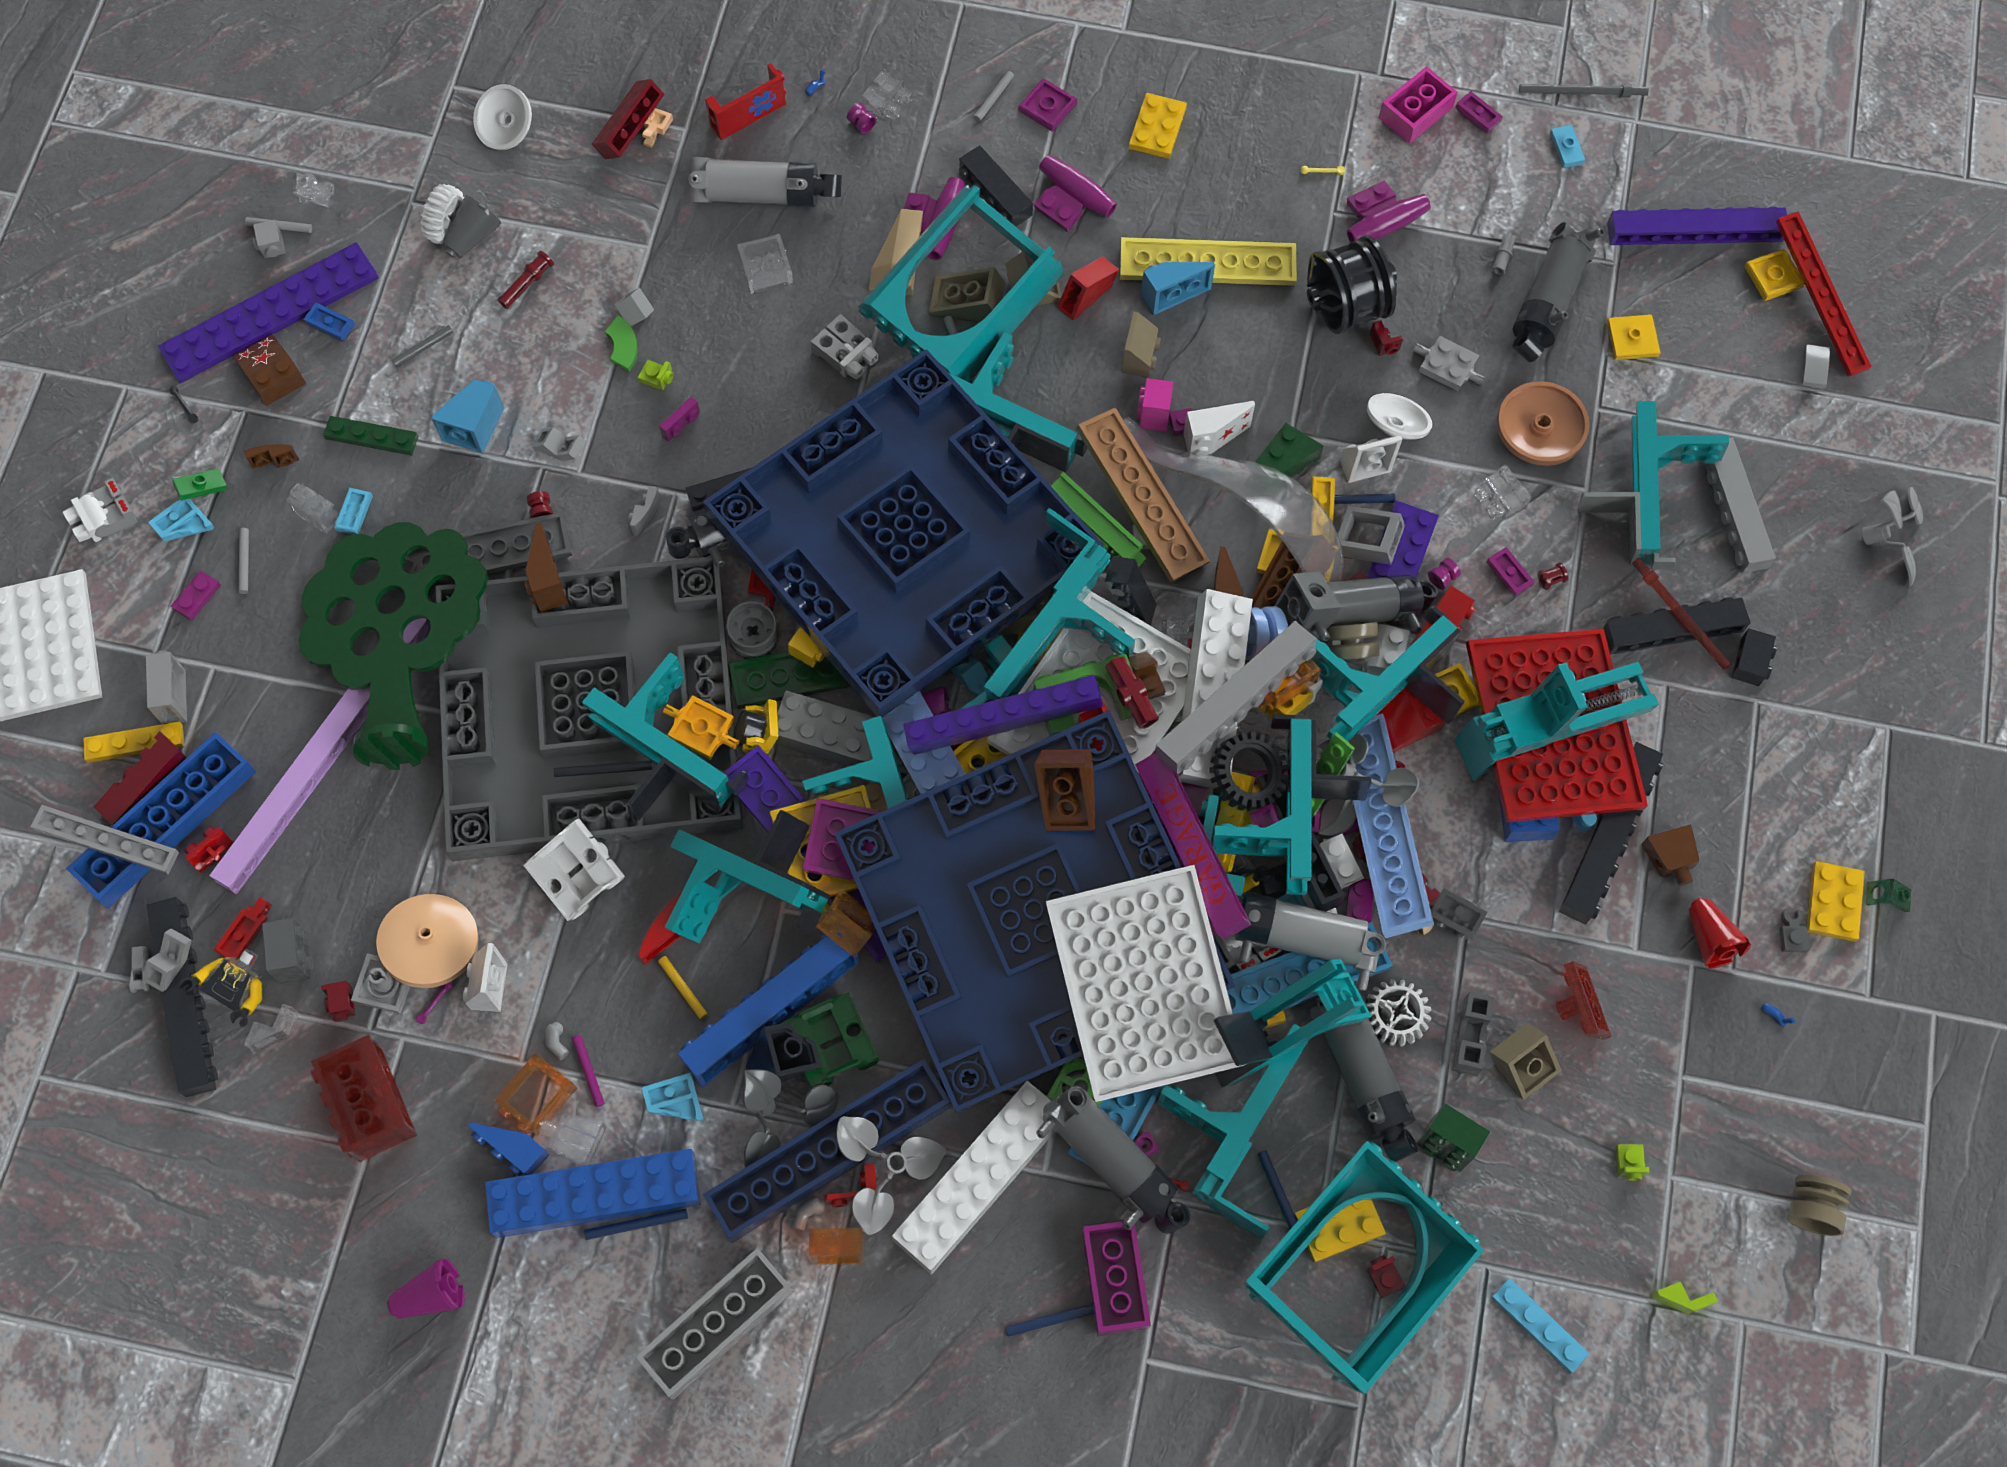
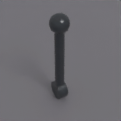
(193, 418)

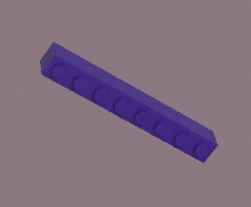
(1695, 226)
(1003, 715)

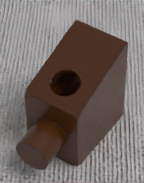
(1673, 853)

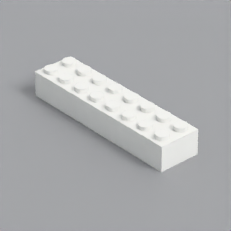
(1215, 657)
(975, 1180)

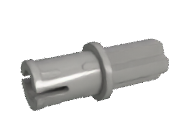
(1503, 254)

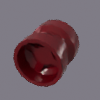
(539, 504)

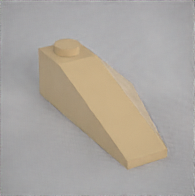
(901, 237)

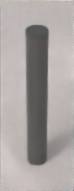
(423, 345)

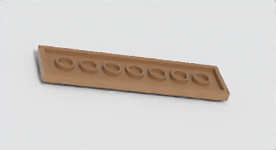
(1142, 495)

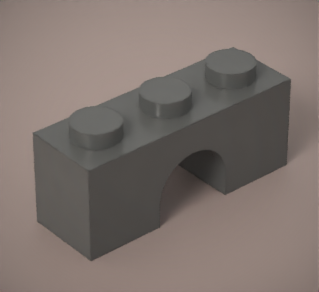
(1470, 1041)

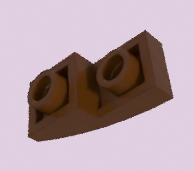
(279, 453)

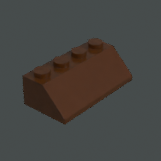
(1275, 578)

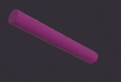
(588, 1071)

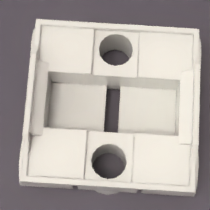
(563, 855)

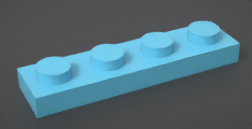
(1540, 1325)

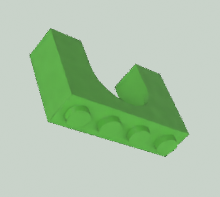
(1069, 674)

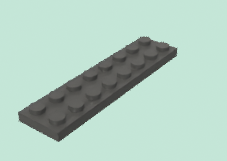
(502, 546)

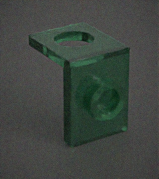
(1894, 893)

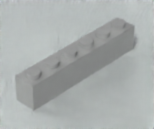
(1740, 511)

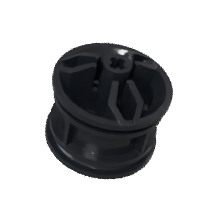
(1351, 284)

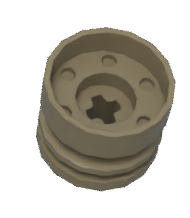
(1819, 1205)

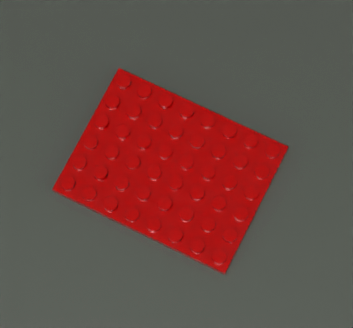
(1572, 775)

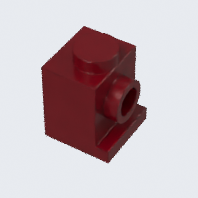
(339, 1000)

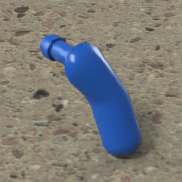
(815, 84)
(1777, 1014)

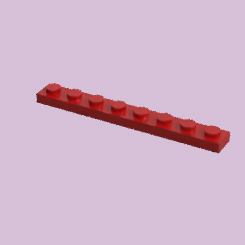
(1823, 294)

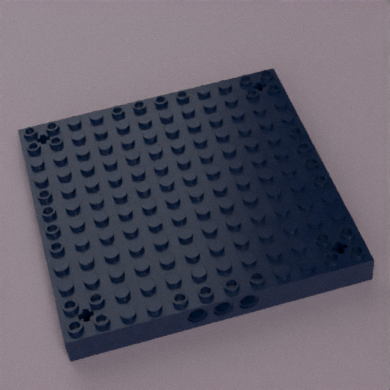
(899, 532)
(965, 911)

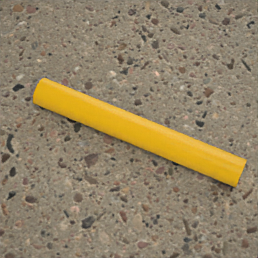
(683, 988)

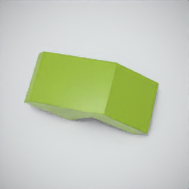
(1677, 1298)

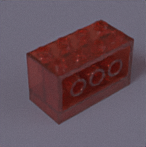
(362, 1099)

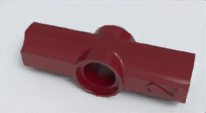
(1131, 692)

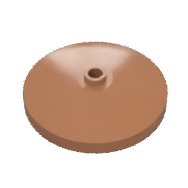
(1543, 423)

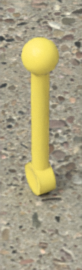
(1340, 170)

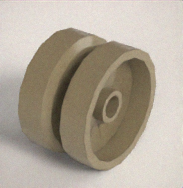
(1352, 641)

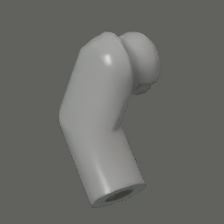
(552, 1040)
(805, 1210)

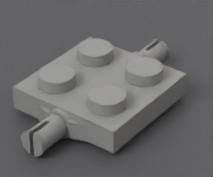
(1449, 363)

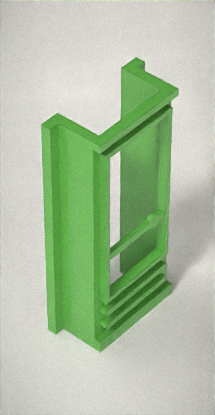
(1111, 533)

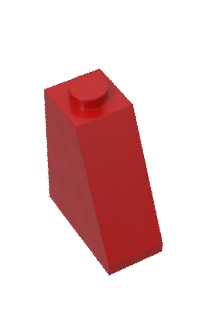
(1086, 287)

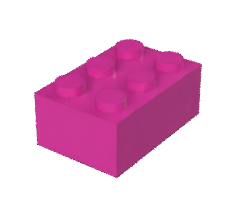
(1417, 105)

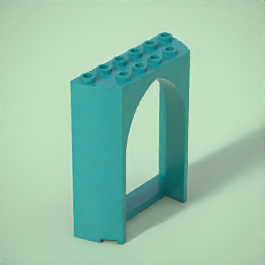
(966, 351)
(1441, 1261)

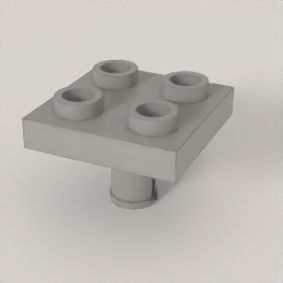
(378, 988)

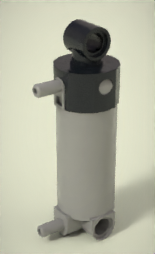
(760, 182)
(1309, 933)

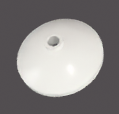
(493, 116)
(1399, 416)

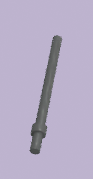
(1625, 90)

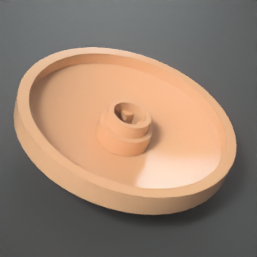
(427, 940)

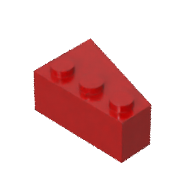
(1455, 606)

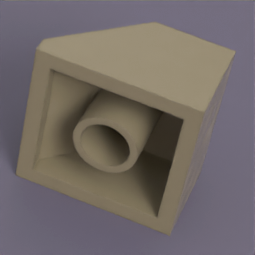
(1018, 267)
(1140, 347)
(1526, 1060)

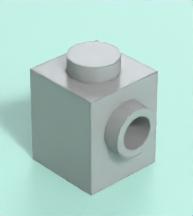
(268, 239)

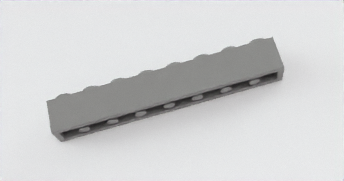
(1236, 698)

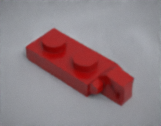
(243, 930)

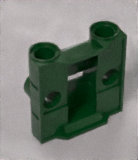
(830, 1021)

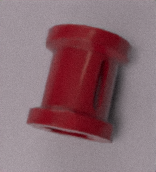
(1553, 576)

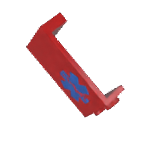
(747, 108)

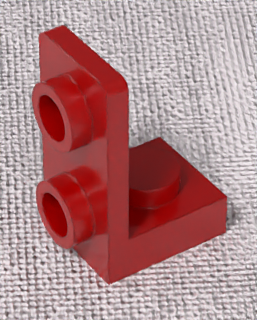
(867, 1179)

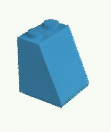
(470, 416)

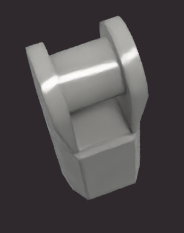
(139, 957)

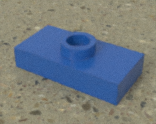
(329, 322)

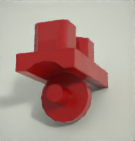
(209, 850)

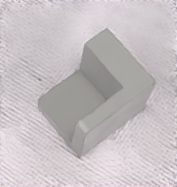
(634, 307)

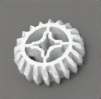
(440, 212)
(1406, 1017)

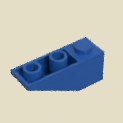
(516, 1147)

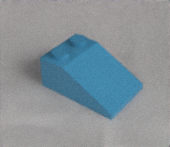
(1174, 283)

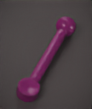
(422, 1018)

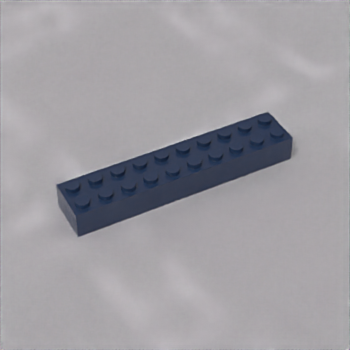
(814, 1156)

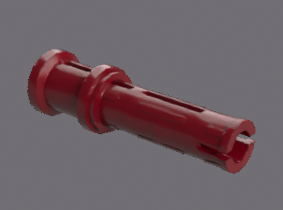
(531, 273)

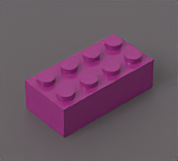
(1115, 1278)

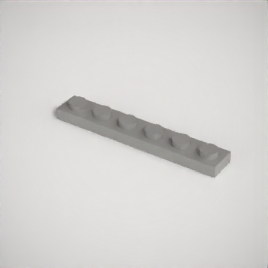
(105, 839)

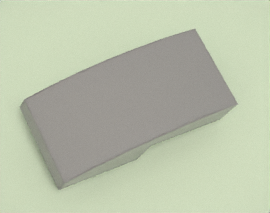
(1816, 366)
(643, 514)

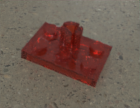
(1583, 1002)

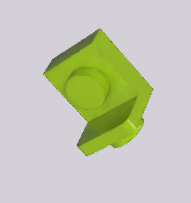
(656, 374)
(1631, 1161)

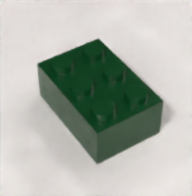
(1452, 1138)

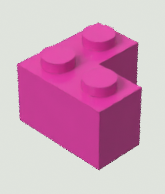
(1155, 404)

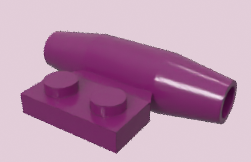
(1070, 194)
(931, 210)
(1382, 212)

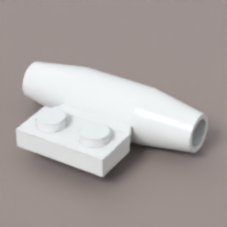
(1342, 864)

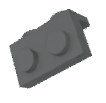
(1458, 914)

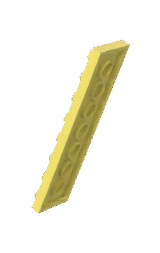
(1234, 260)

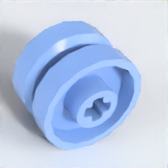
(1264, 628)

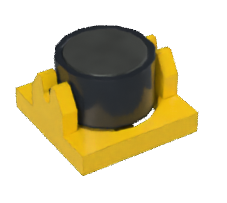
(757, 727)

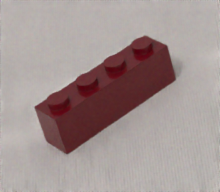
(628, 119)

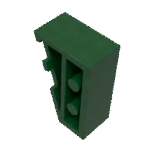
(1290, 451)

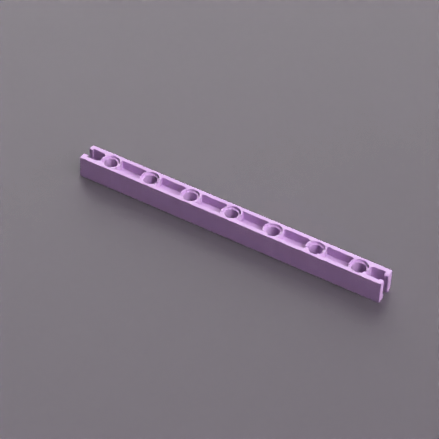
(300, 780)

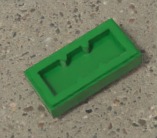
(199, 484)

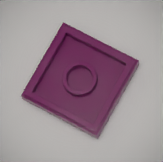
(1047, 104)

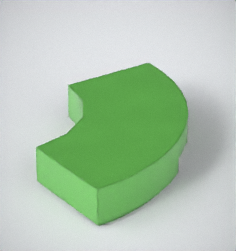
(624, 344)

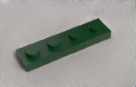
(370, 435)

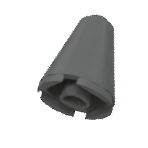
(469, 227)

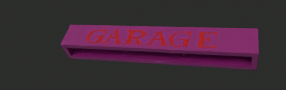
(1193, 846)

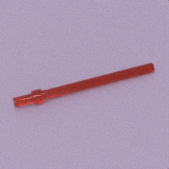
(1651, 578)

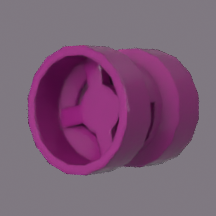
(864, 120)
(1447, 571)

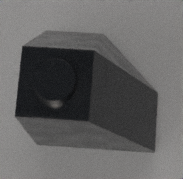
(784, 1052)

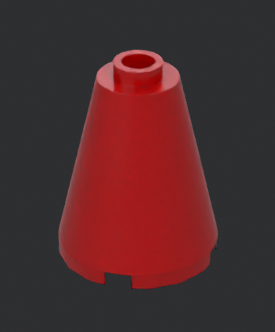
(1716, 934)

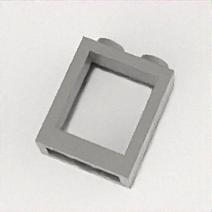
(1379, 554)
(166, 687)

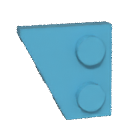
(180, 520)
(674, 1098)

